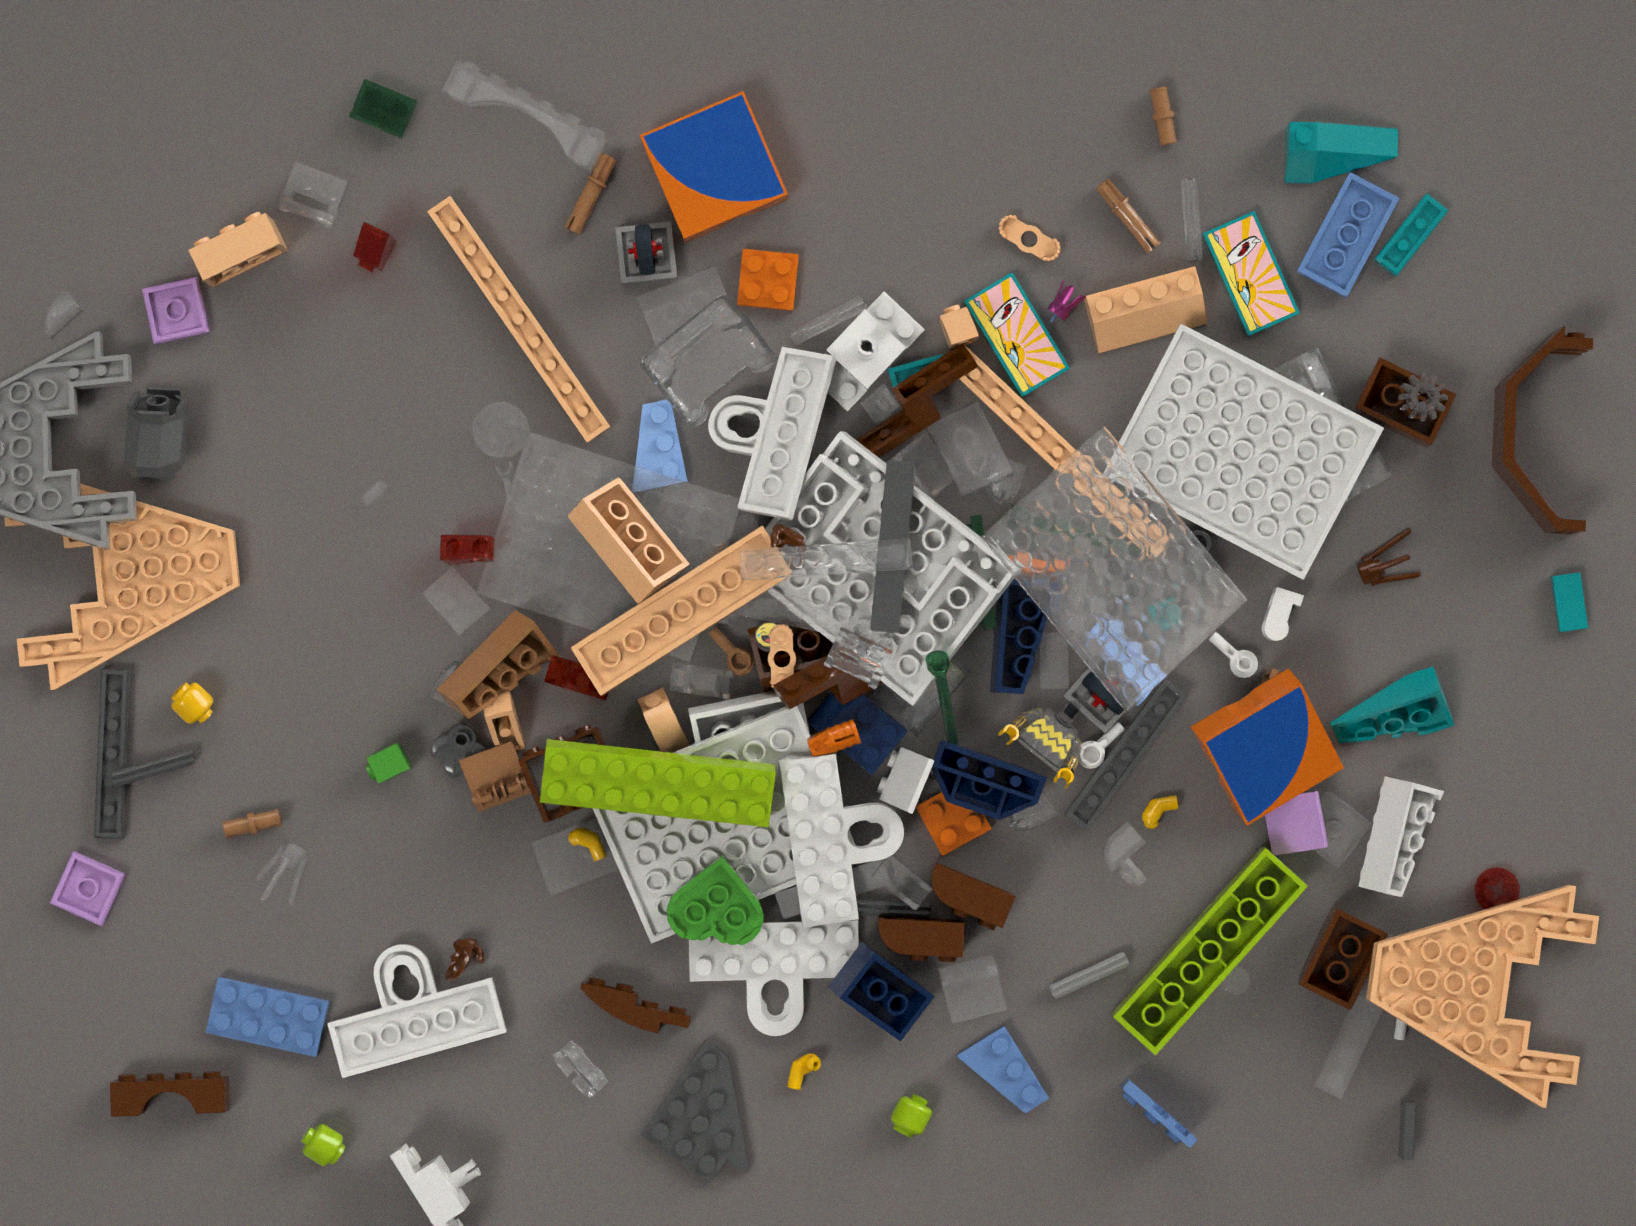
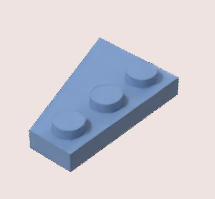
(1004, 1067)
(1156, 1113)

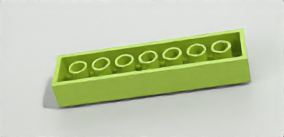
(657, 783)
(1209, 950)

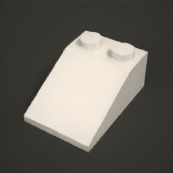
(905, 779)

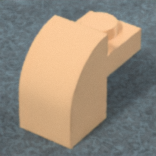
(663, 722)

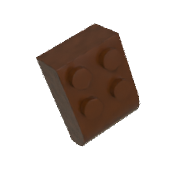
(1381, 404)
(971, 896)
(923, 937)
(1340, 958)

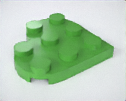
(716, 905)

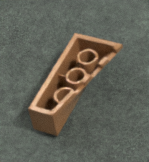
(497, 665)

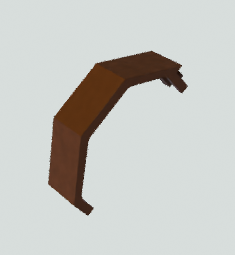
(1504, 432)

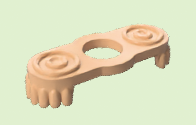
(1012, 230)
(781, 640)

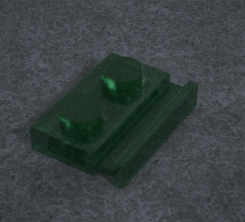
(383, 108)

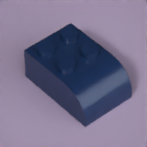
(875, 728)
(881, 991)

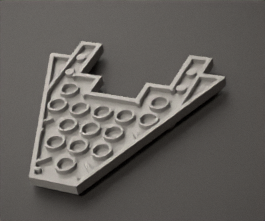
(27, 483)

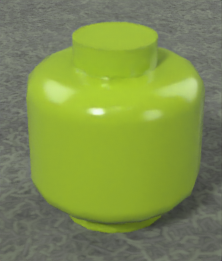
(911, 1115)
(322, 1145)

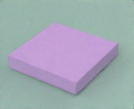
(176, 310)
(1297, 825)
(87, 888)

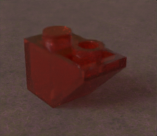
(571, 676)

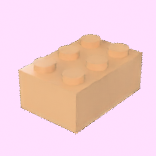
(237, 249)

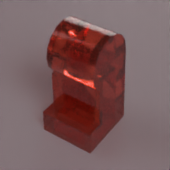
(466, 549)

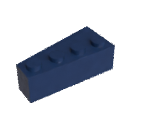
(1015, 640)

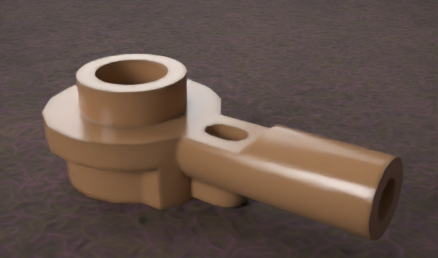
(738, 659)

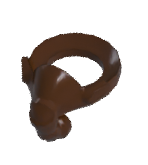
(783, 535)
(464, 950)

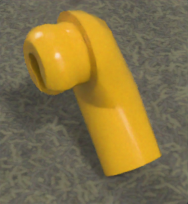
(1156, 808)
(588, 839)
(801, 1067)

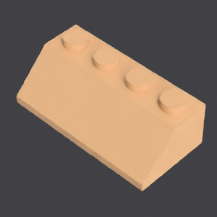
(1146, 309)
(628, 540)

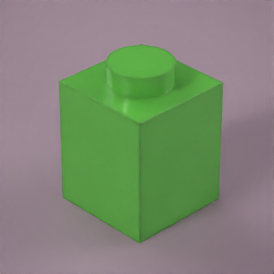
(388, 763)

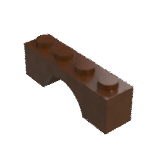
(205, 1093)

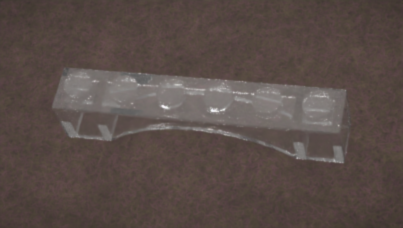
(475, 89)

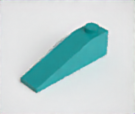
(1329, 150)
(1405, 706)

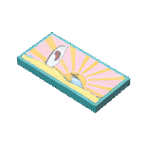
(1250, 273)
(1016, 335)

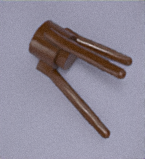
(1371, 569)

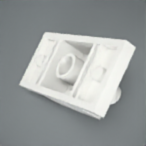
(869, 349)
(435, 1185)

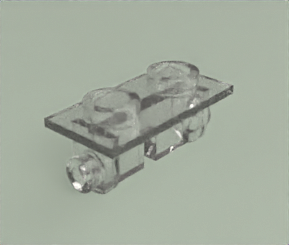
(589, 1078)

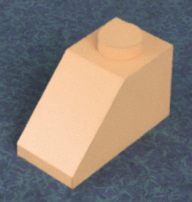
(958, 326)
(504, 722)

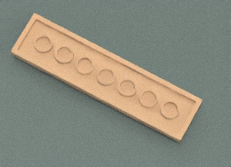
(672, 616)

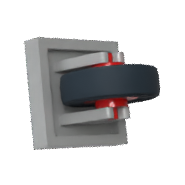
(646, 253)
(1094, 701)

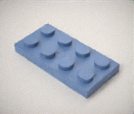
(1347, 235)
(267, 1016)

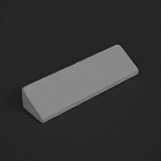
(863, 882)

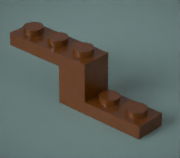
(916, 402)
(817, 679)

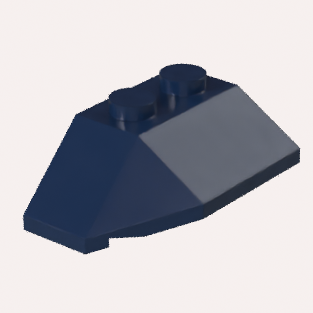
(984, 781)

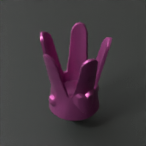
(1058, 307)

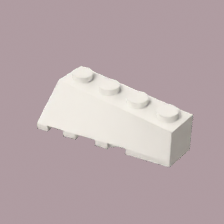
(1397, 835)

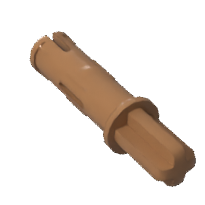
(590, 194)
(1127, 215)

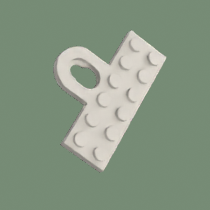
(785, 431)
(820, 838)
(780, 953)
(417, 1025)

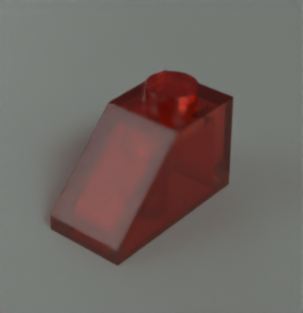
(373, 248)

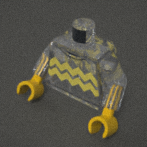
(1049, 738)

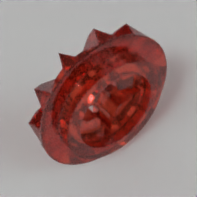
(1493, 877)

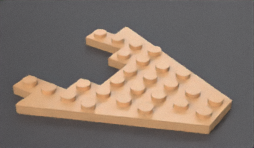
(144, 583)
(1456, 980)

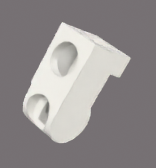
(1277, 613)

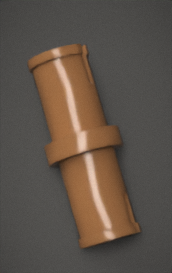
(1163, 116)
(252, 823)

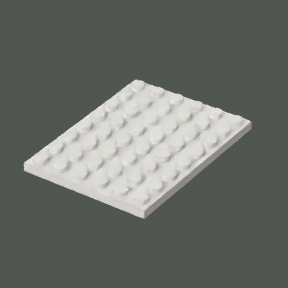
(1247, 450)
(666, 852)

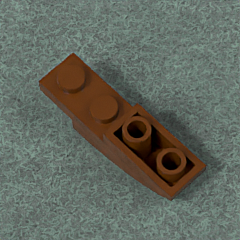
(622, 1004)

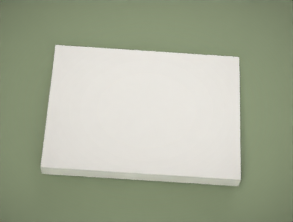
(952, 572)

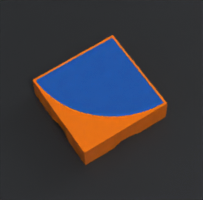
(714, 166)
(1267, 747)

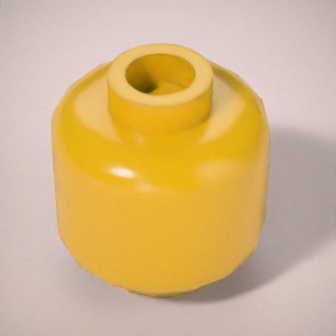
(192, 703)

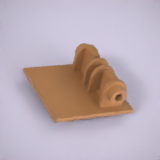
(494, 776)

